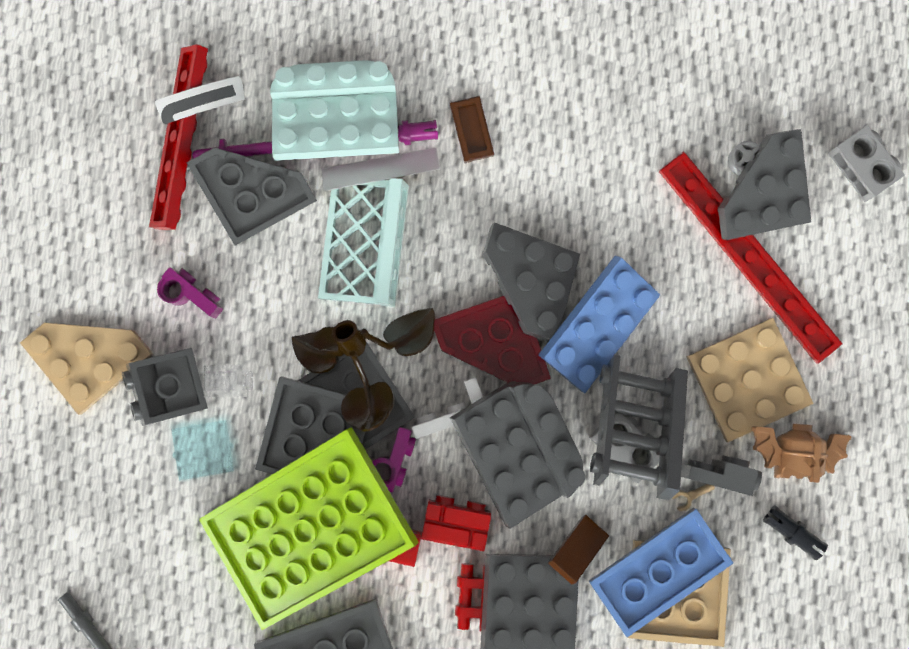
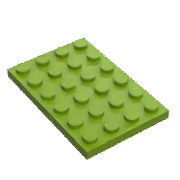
(308, 529)

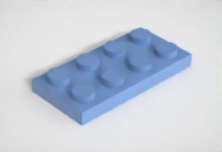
(599, 324)
(660, 572)

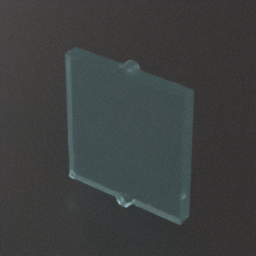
(202, 450)

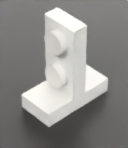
(430, 424)

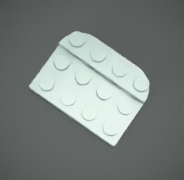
(334, 110)

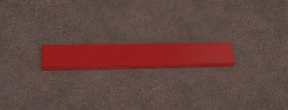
(752, 261)

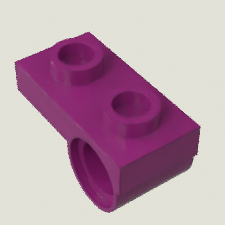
(205, 299)
(403, 446)

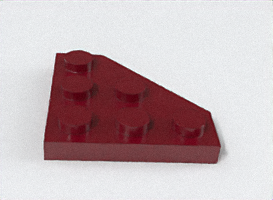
(493, 342)

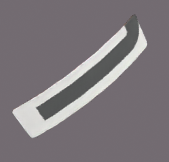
(200, 99)

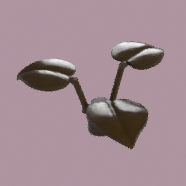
(371, 405)

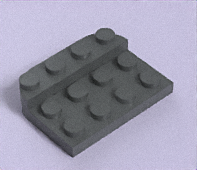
(520, 449)

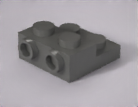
(164, 387)
(728, 473)

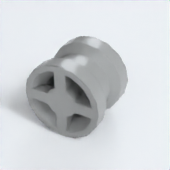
(747, 151)

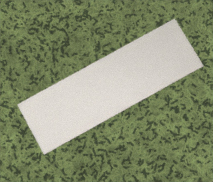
(380, 169)

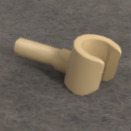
(693, 494)

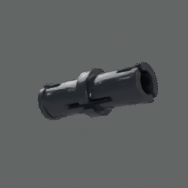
(795, 533)

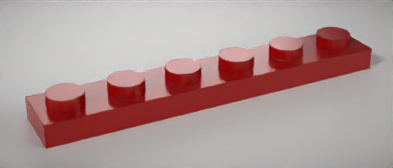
(177, 144)

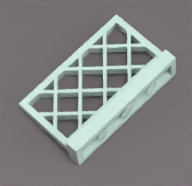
(389, 243)

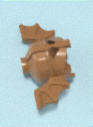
(800, 451)

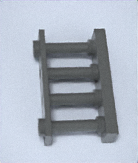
(671, 418)

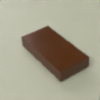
(472, 129)
(578, 549)

